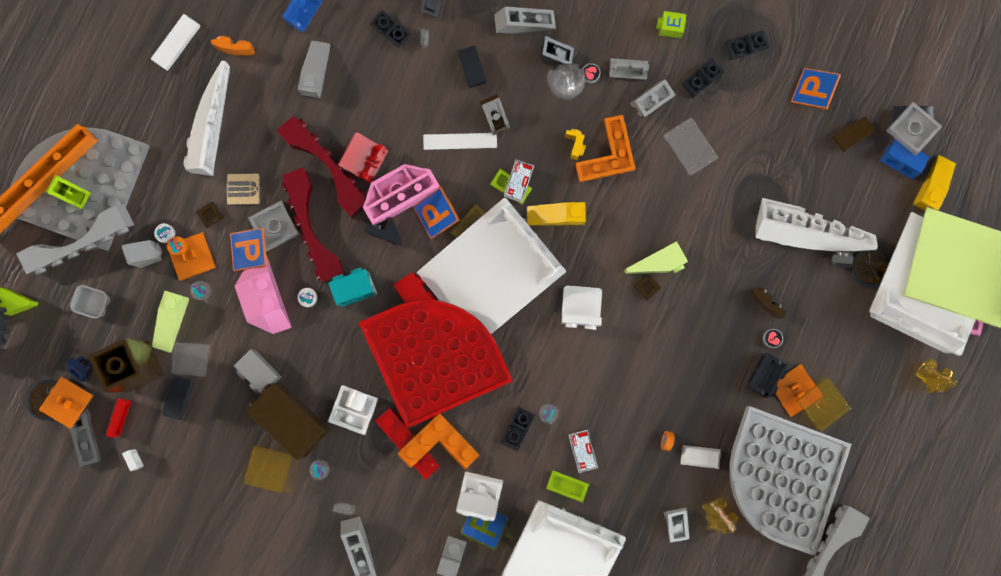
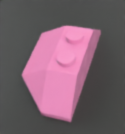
(398, 192)
(262, 299)

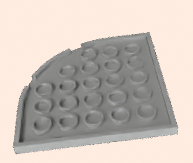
(104, 170)
(785, 478)

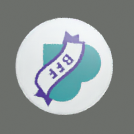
(164, 233)
(307, 297)

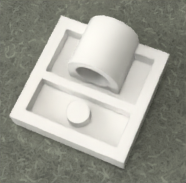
(353, 410)

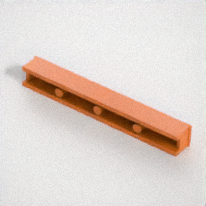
(40, 175)

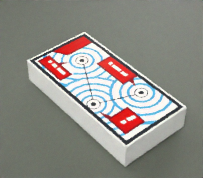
(518, 181)
(583, 451)

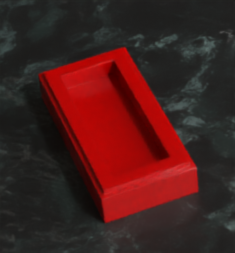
(118, 417)

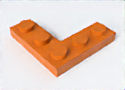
(619, 162)
(439, 431)

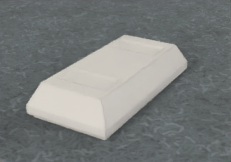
(700, 456)

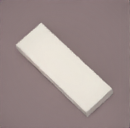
(175, 42)

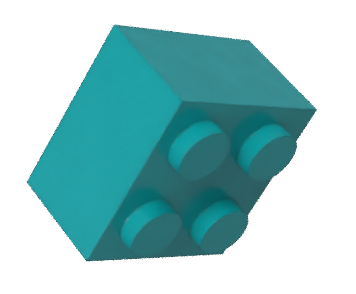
(352, 288)

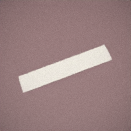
(460, 141)

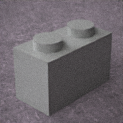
(256, 370)

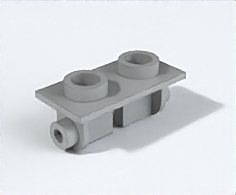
(628, 69)

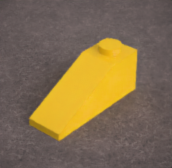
(935, 185)
(557, 214)

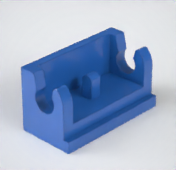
(301, 13)
(903, 160)

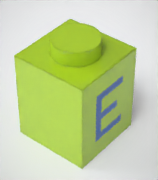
(671, 24)

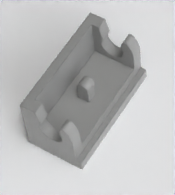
(653, 98)

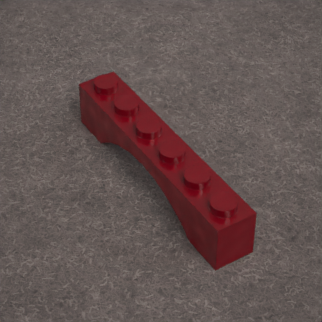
(299, 138)
(300, 189)

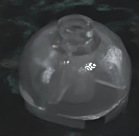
(566, 81)

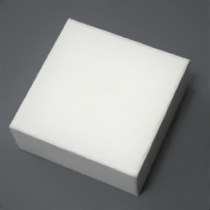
(133, 459)

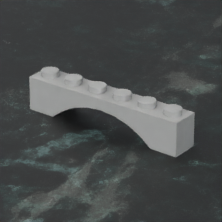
(108, 223)
(846, 526)

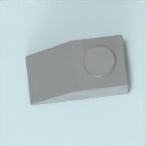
(142, 253)

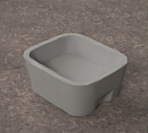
(89, 302)

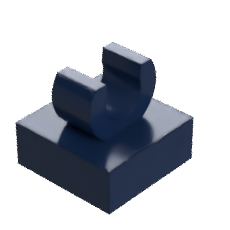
(77, 370)

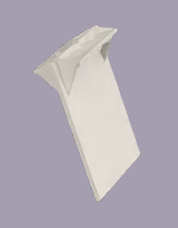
(493, 267)
(920, 320)
(563, 546)

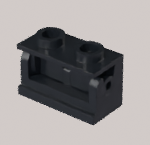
(767, 375)

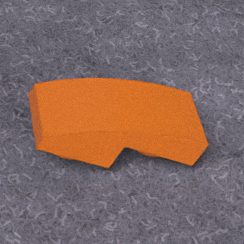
(227, 46)

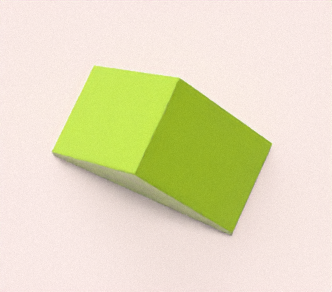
(68, 192)
(15, 302)

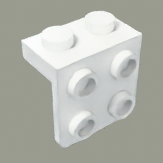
(581, 307)
(479, 496)

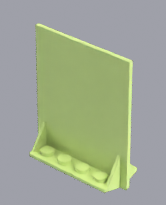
(957, 267)

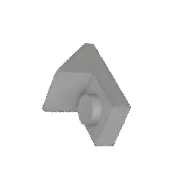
(677, 524)
(451, 556)

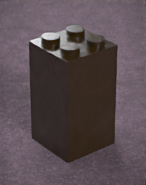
(126, 365)
(287, 420)

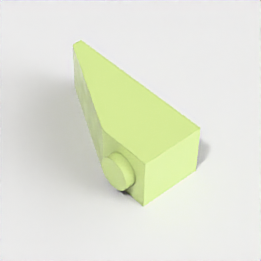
(660, 262)
(169, 320)

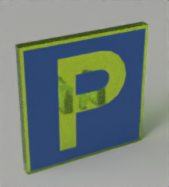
(485, 531)

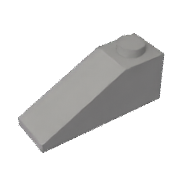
(522, 20)
(314, 70)
(357, 547)

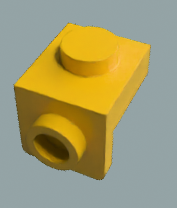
(578, 148)

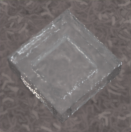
(344, 508)

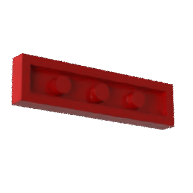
(401, 437)

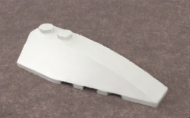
(207, 123)
(796, 228)

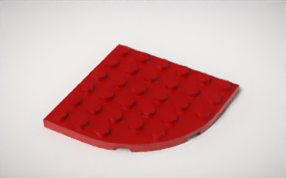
(433, 357)

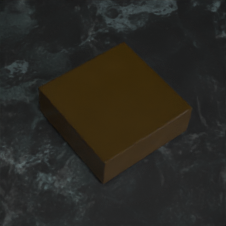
(209, 214)
(647, 287)

